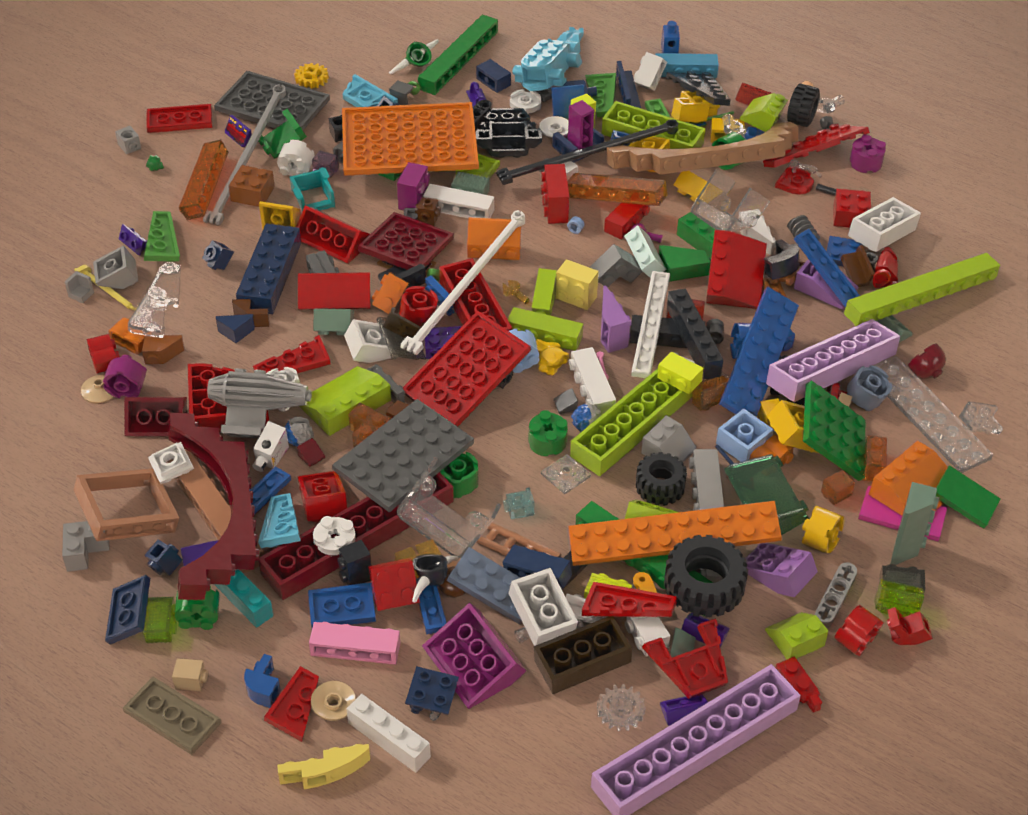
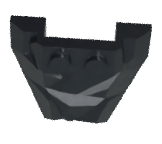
(508, 133)

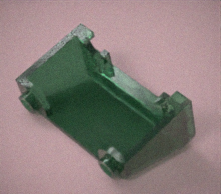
(764, 481)

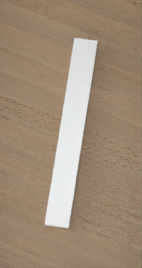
(650, 325)

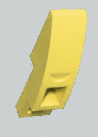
(333, 767)

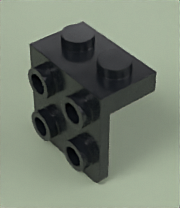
(414, 276)

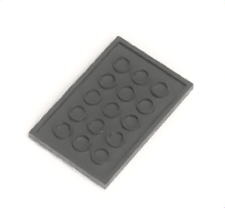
(253, 92)
(400, 451)

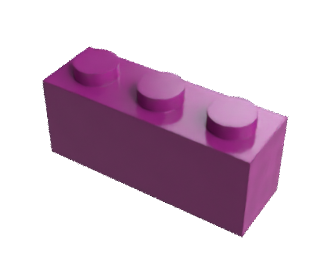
(581, 124)

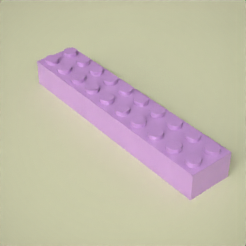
(694, 742)

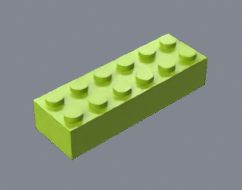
(631, 119)

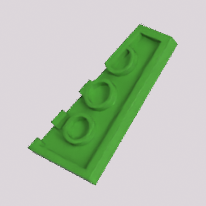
(161, 239)

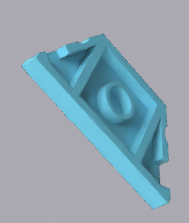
(364, 94)

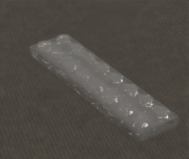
(933, 417)

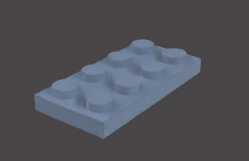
(485, 582)

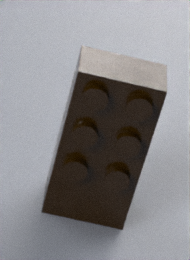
(582, 654)

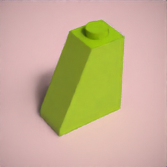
(544, 291)

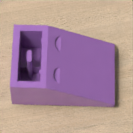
(812, 283)
(614, 323)
(781, 568)

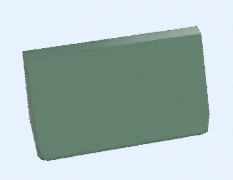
(896, 326)
(682, 642)

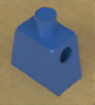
(670, 36)

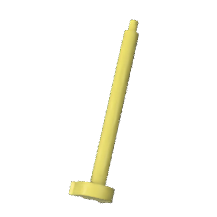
(88, 271)

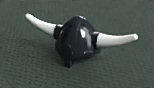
(431, 570)

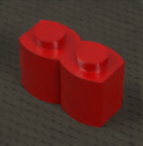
(102, 351)

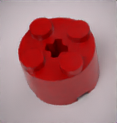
(418, 304)
(858, 630)

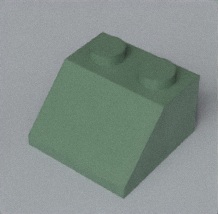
(332, 320)

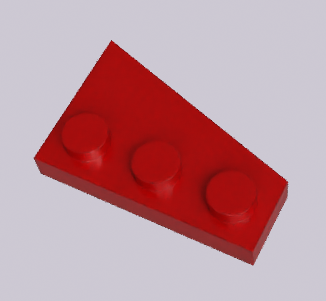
(293, 705)

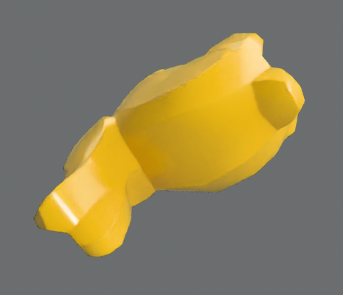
(550, 357)

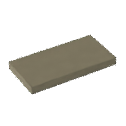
(172, 715)

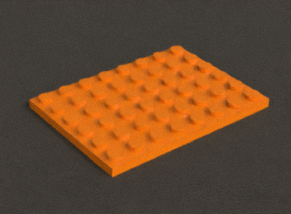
(423, 134)

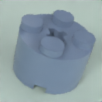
(869, 387)

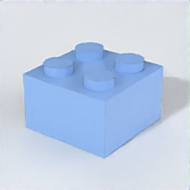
(743, 435)

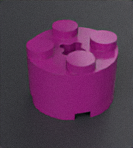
(867, 154)
(124, 377)

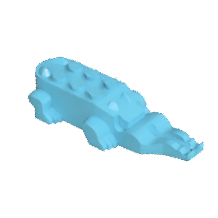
(549, 60)

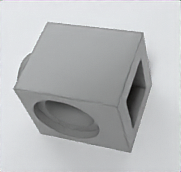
(128, 139)

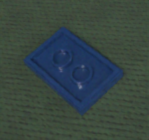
(128, 609)

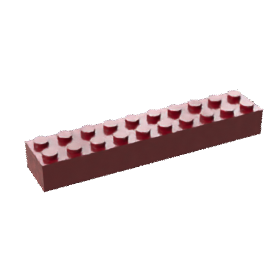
(301, 563)

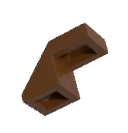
(244, 307)

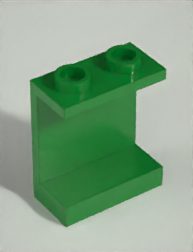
(283, 134)

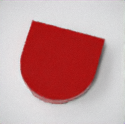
(795, 183)

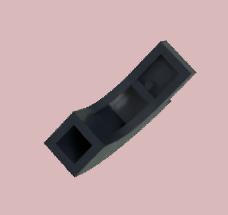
(784, 262)

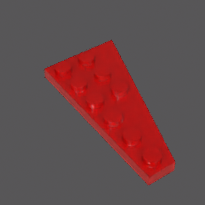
(822, 140)

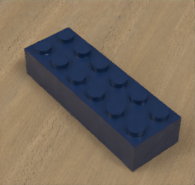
(270, 266)

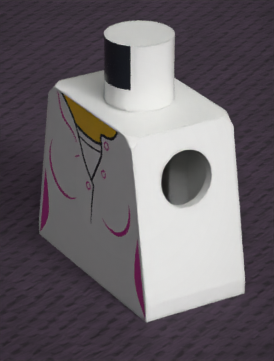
(270, 446)

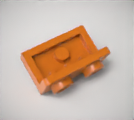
(389, 293)

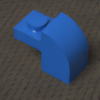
(260, 685)

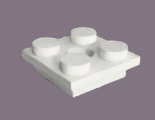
(167, 471)

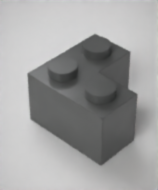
(616, 264)

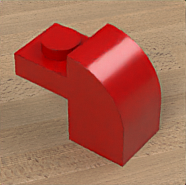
(909, 629)

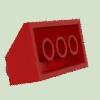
(330, 234)

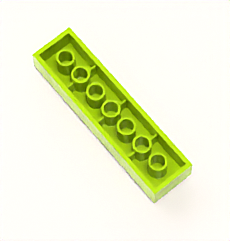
(626, 423)

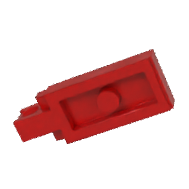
(801, 682)

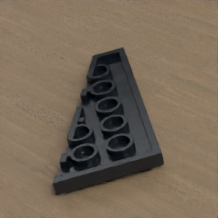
(703, 84)

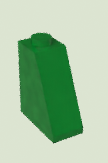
(684, 262)

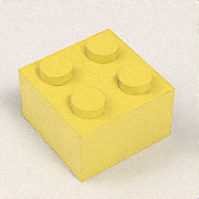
(576, 284)

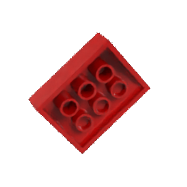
(736, 270)

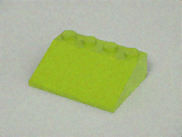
(337, 398)

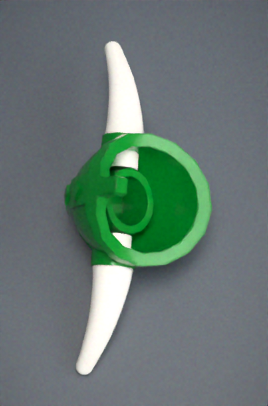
(417, 55)

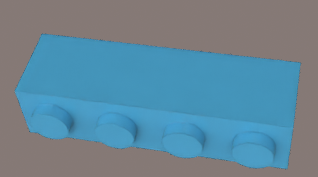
(690, 62)

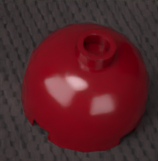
(929, 362)

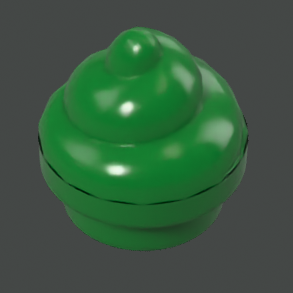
(154, 163)

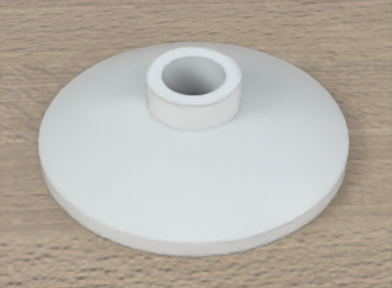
(554, 124)

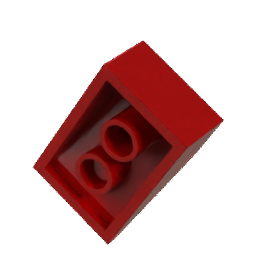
(322, 495)

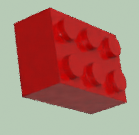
(555, 193)

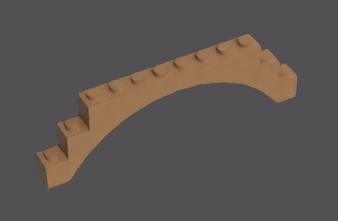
(666, 161)

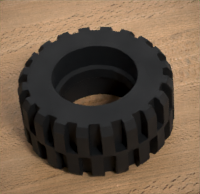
(709, 554)

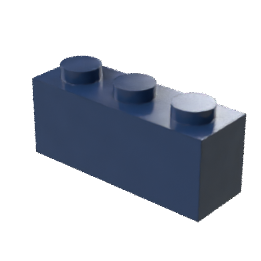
(525, 562)

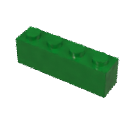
(696, 233)

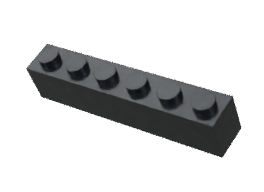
(694, 333)

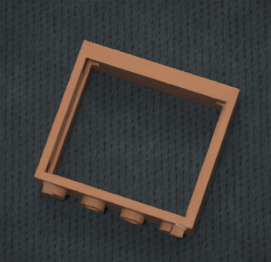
(129, 526)

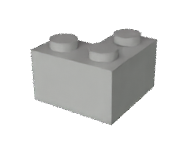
(77, 543)

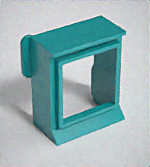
(310, 181)

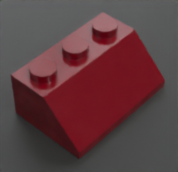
(150, 414)

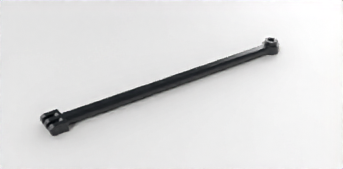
(507, 176)

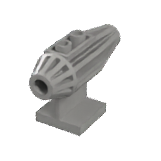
(250, 397)

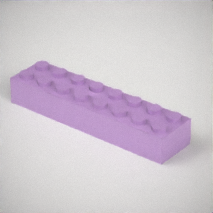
(833, 359)

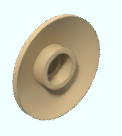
(94, 392)
(329, 693)

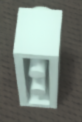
(644, 251)

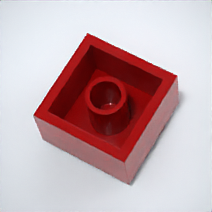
(849, 205)
(393, 584)

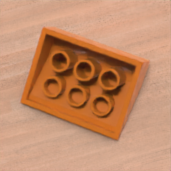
(915, 465)

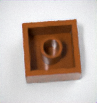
(251, 185)

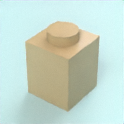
(189, 674)

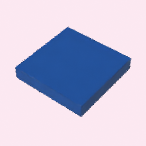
(562, 98)

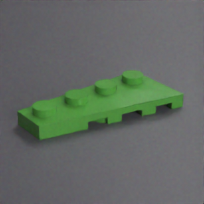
(606, 90)

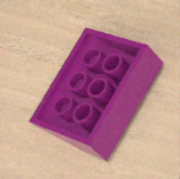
(474, 653)

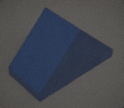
(235, 326)

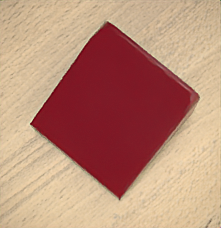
(310, 452)

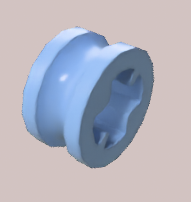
(575, 225)

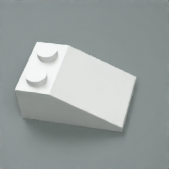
(366, 342)

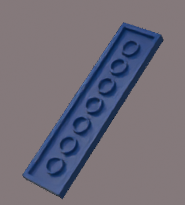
(759, 350)

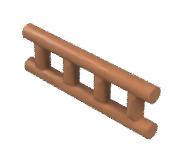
(512, 539)

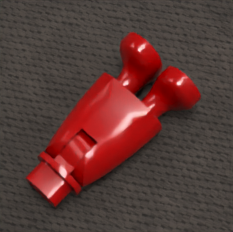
(886, 269)

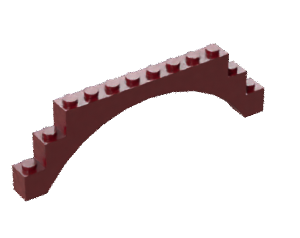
(238, 543)

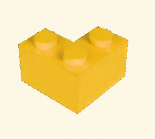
(690, 108)

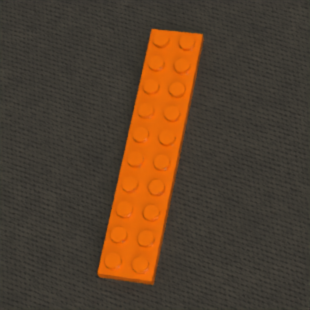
(660, 533)

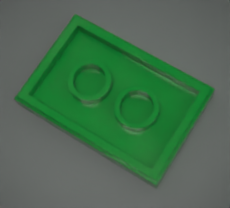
(966, 497)

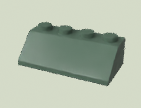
(915, 522)

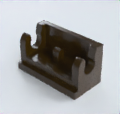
(401, 325)

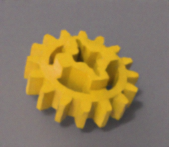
(311, 75)

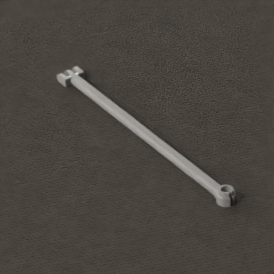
(216, 214)

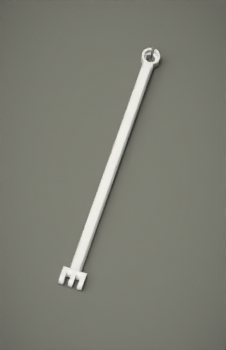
(415, 344)

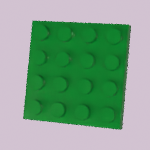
(834, 430)

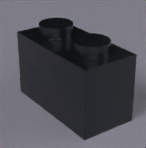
(354, 563)

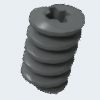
(801, 224)

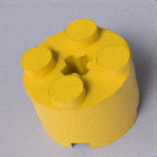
(823, 529)

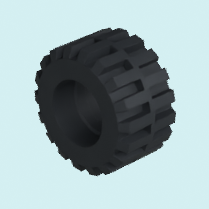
(803, 105)
(659, 490)

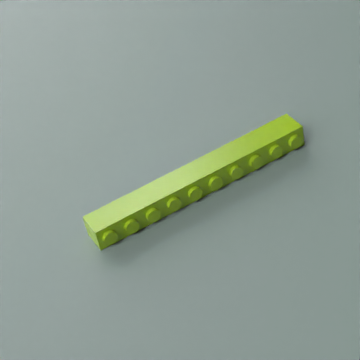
(921, 289)

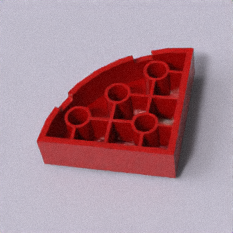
(205, 410)

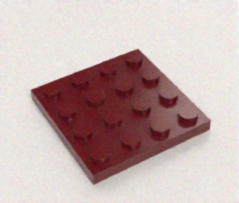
(405, 241)

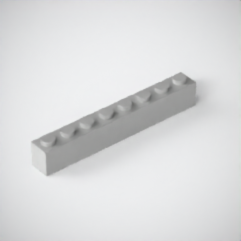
(706, 489)

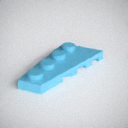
(279, 523)

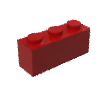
(623, 218)

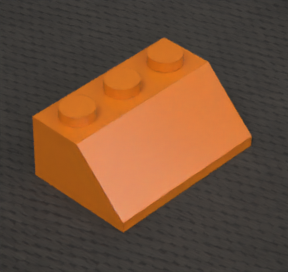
(483, 233)

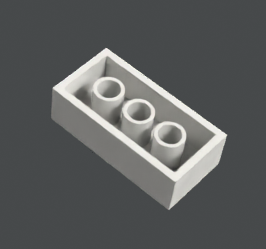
(884, 224)

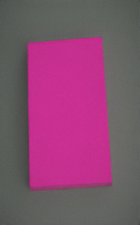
(880, 514)

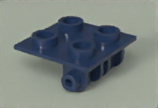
(431, 691)

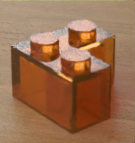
(364, 422)

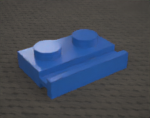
(441, 293)

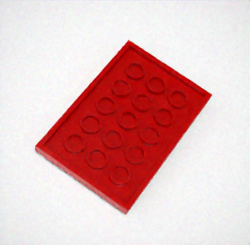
(467, 368)

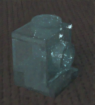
(519, 504)

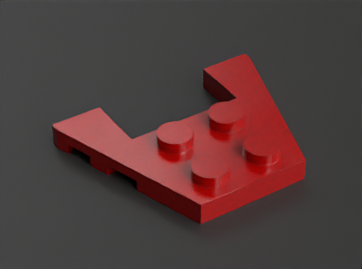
(694, 670)

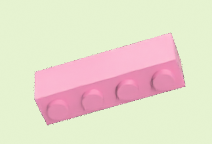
(354, 643)

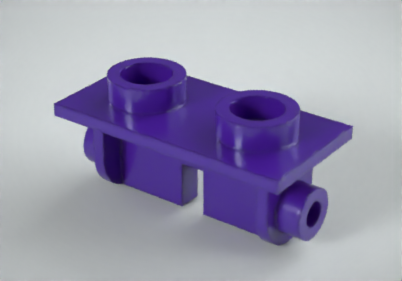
(475, 93)
(132, 239)

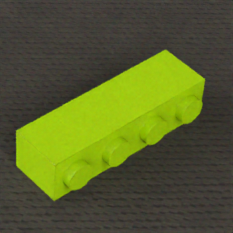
(547, 327)

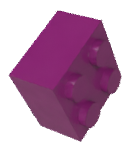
(412, 185)

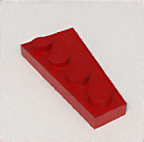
(304, 358)
(627, 602)

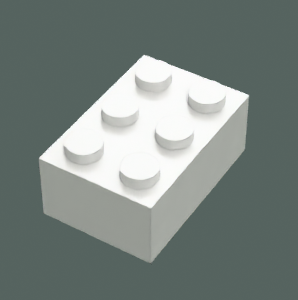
(542, 606)

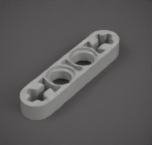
(833, 594)

